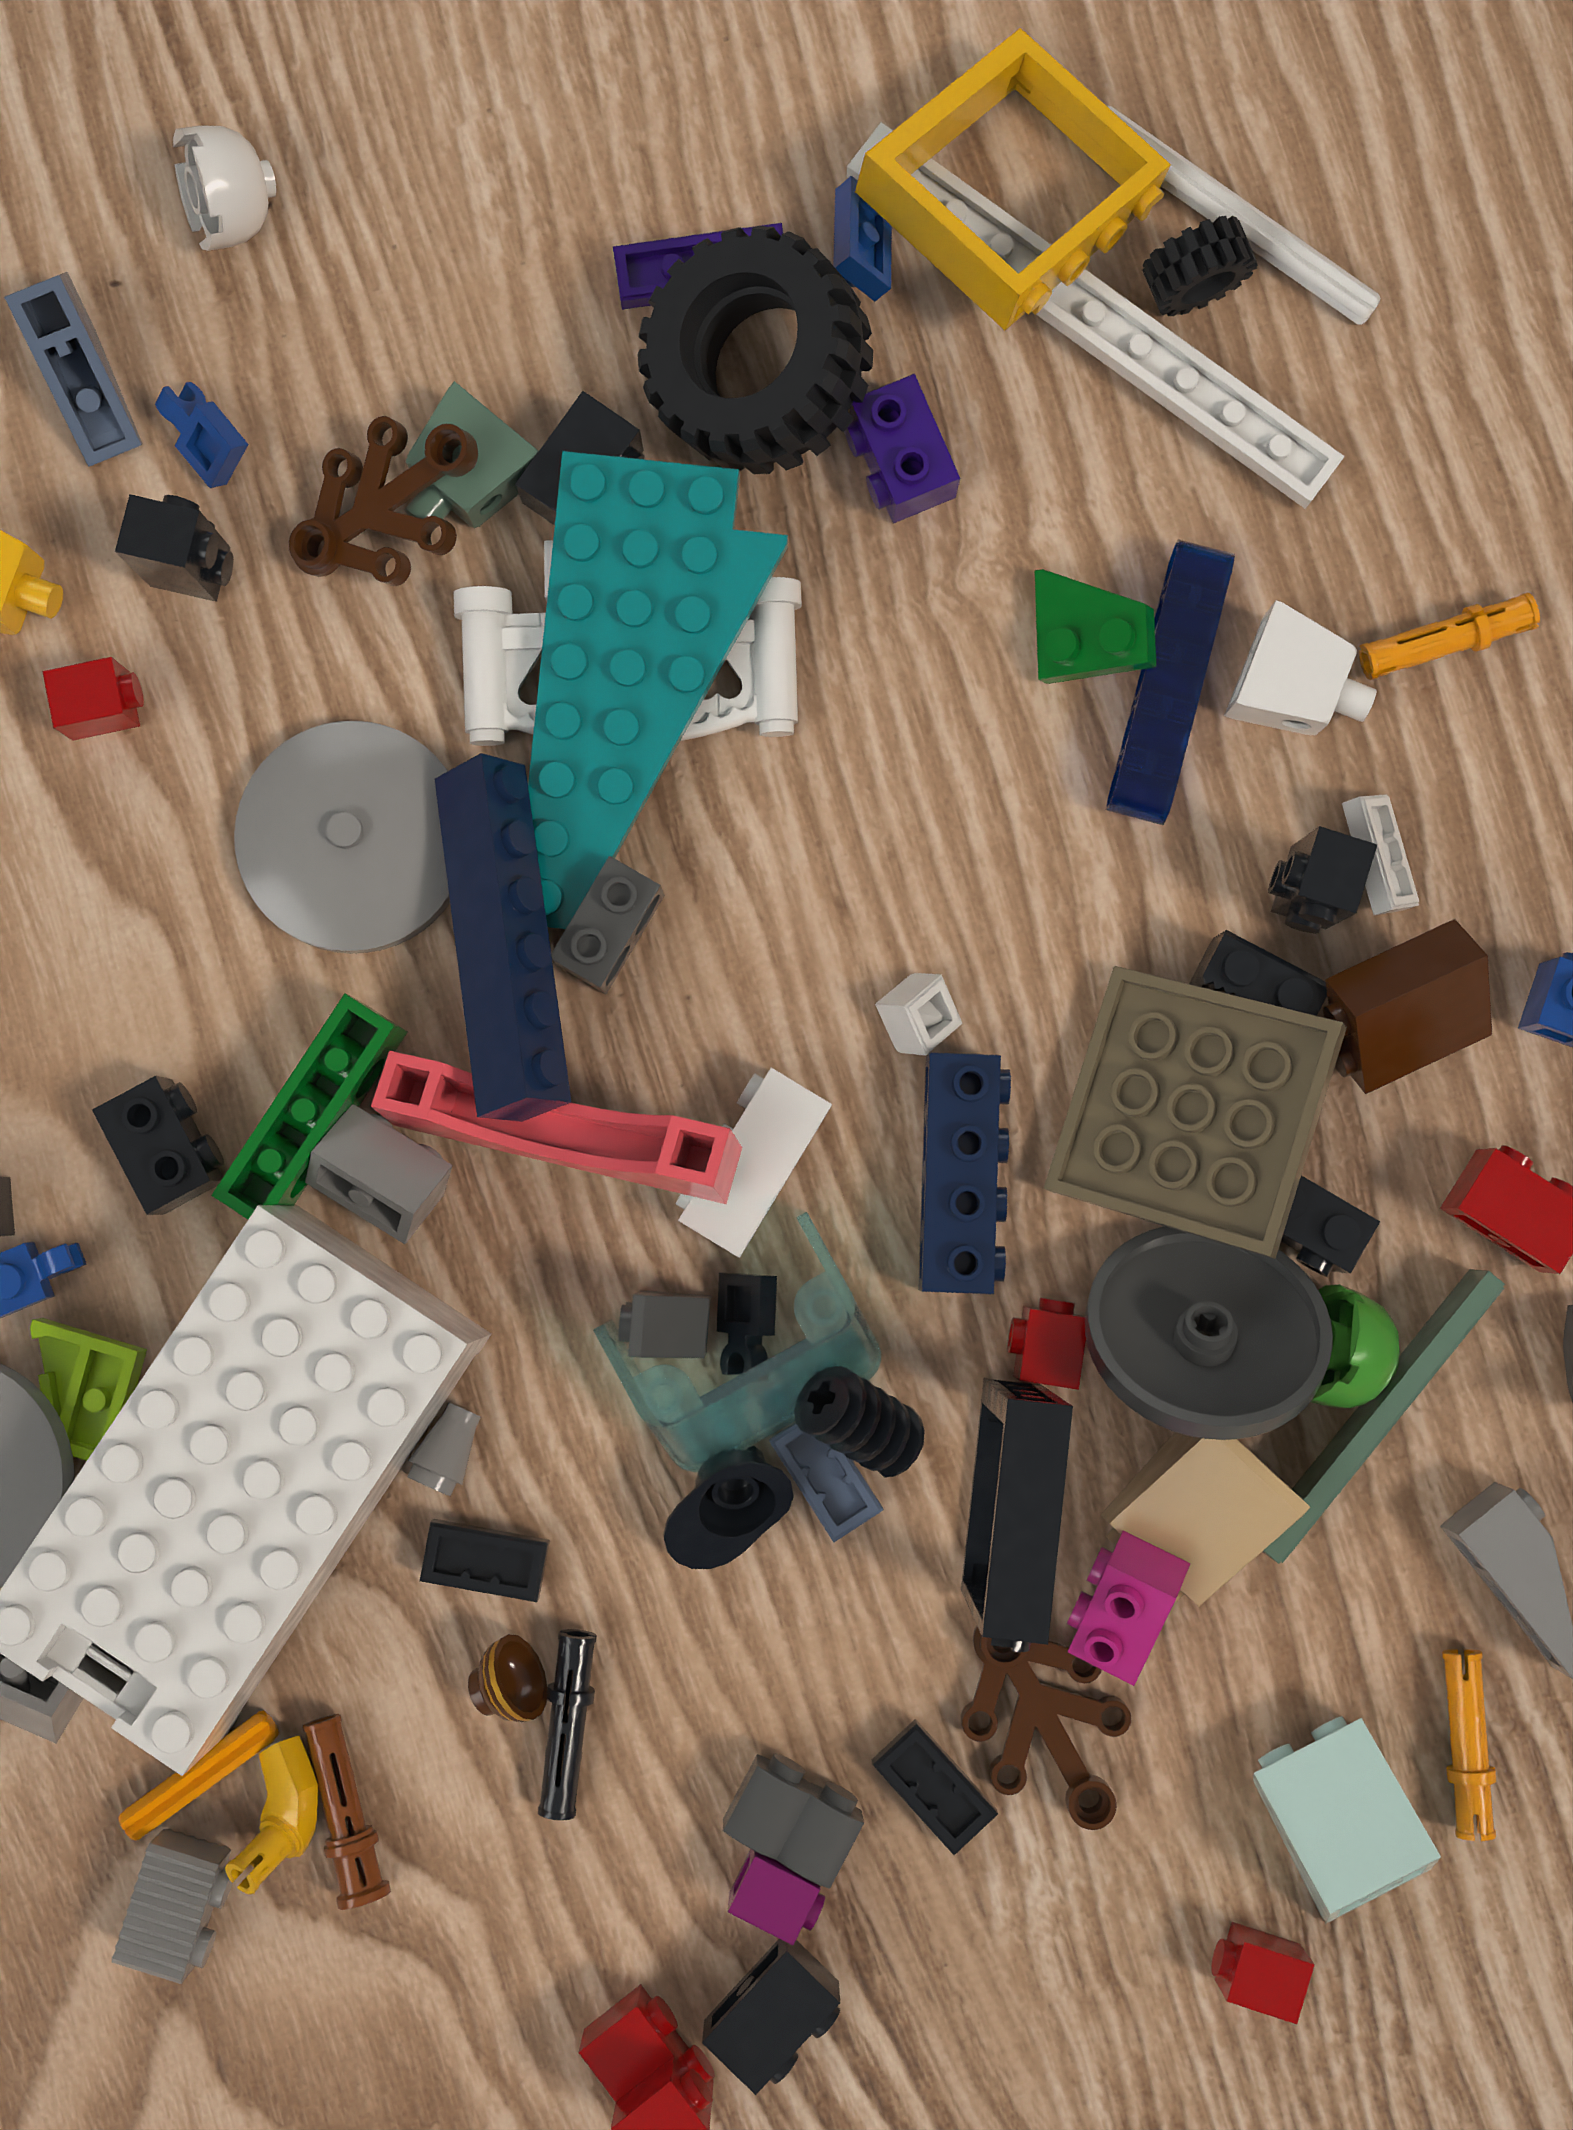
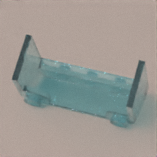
(765, 1395)

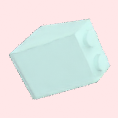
(1343, 1817)

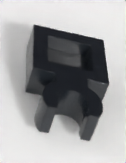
(747, 1314)

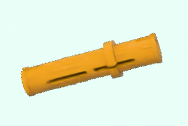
(1471, 629)
(1469, 1745)

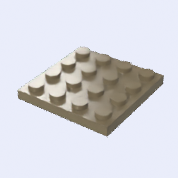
(1196, 1109)

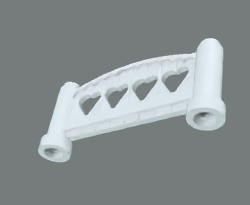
(505, 647)

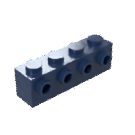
(961, 1173)

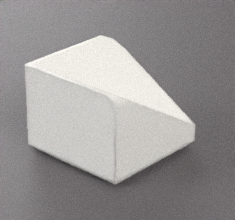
(919, 1013)

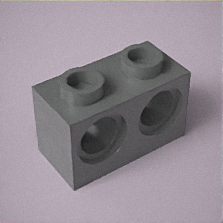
(607, 925)

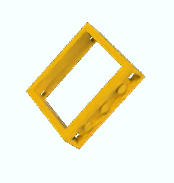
(954, 248)

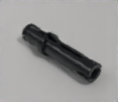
(575, 1656)

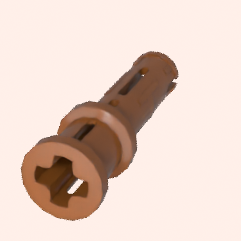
(358, 1841)

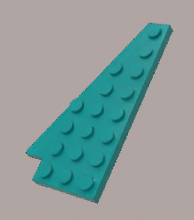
(634, 633)

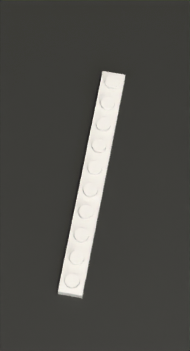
(1145, 349)

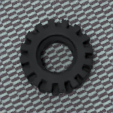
(1199, 265)

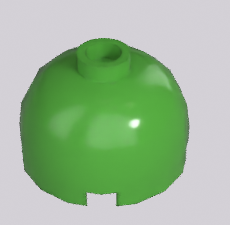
(1362, 1349)

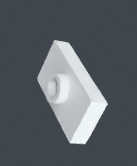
(1390, 877)

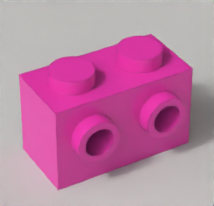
(1128, 1607)

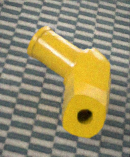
(286, 1818)

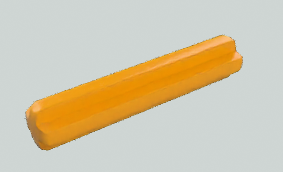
(215, 1765)

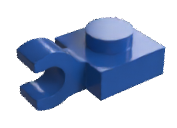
(206, 434)
(27, 1274)

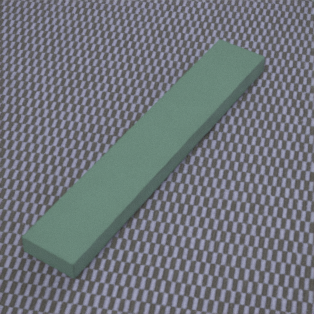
(1377, 1417)

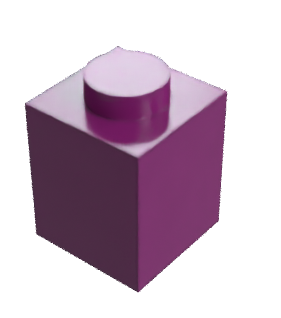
(774, 1898)

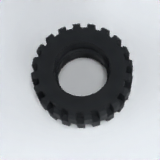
(704, 306)

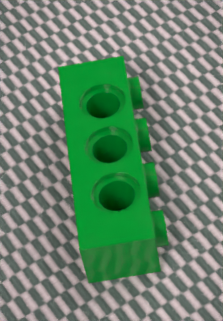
(324, 1084)

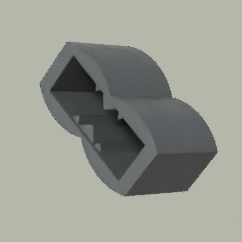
(794, 1819)

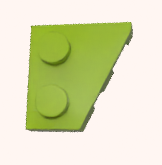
(85, 1379)

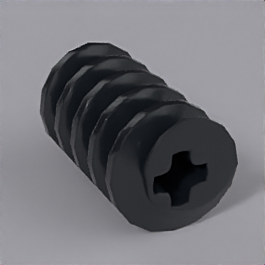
(860, 1421)

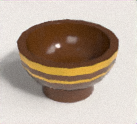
(509, 1681)

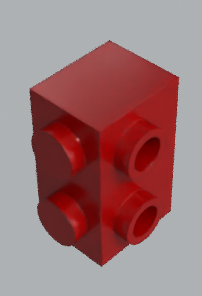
(1515, 1208)

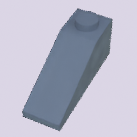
(75, 367)

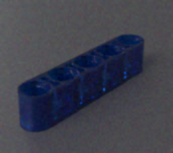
(1171, 691)

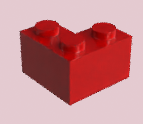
(648, 2066)

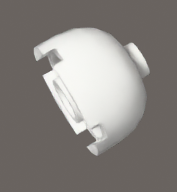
(222, 185)

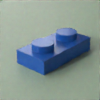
(861, 243)

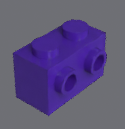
(902, 450)

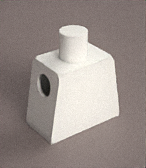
(1297, 676)

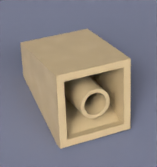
(1206, 1506)

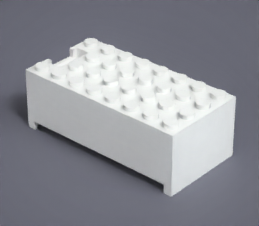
(233, 1482)

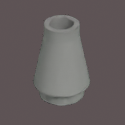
(445, 1451)

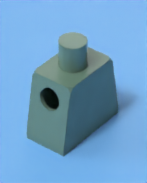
(491, 483)

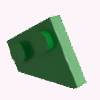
(1089, 630)

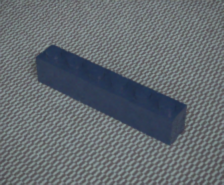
(502, 940)

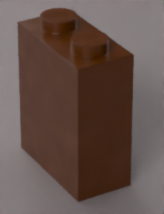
(1410, 1005)

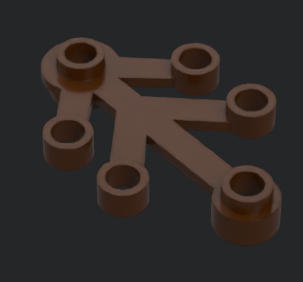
(376, 503)
(1038, 1707)

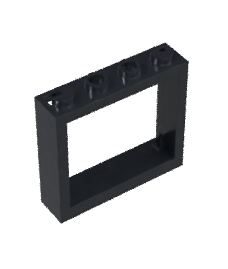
(1016, 1512)

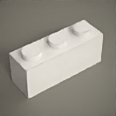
(773, 1135)

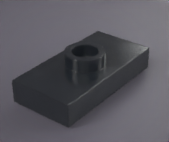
(484, 1560)
(934, 1787)

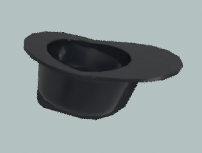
(728, 1509)

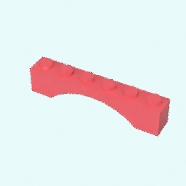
(632, 1147)

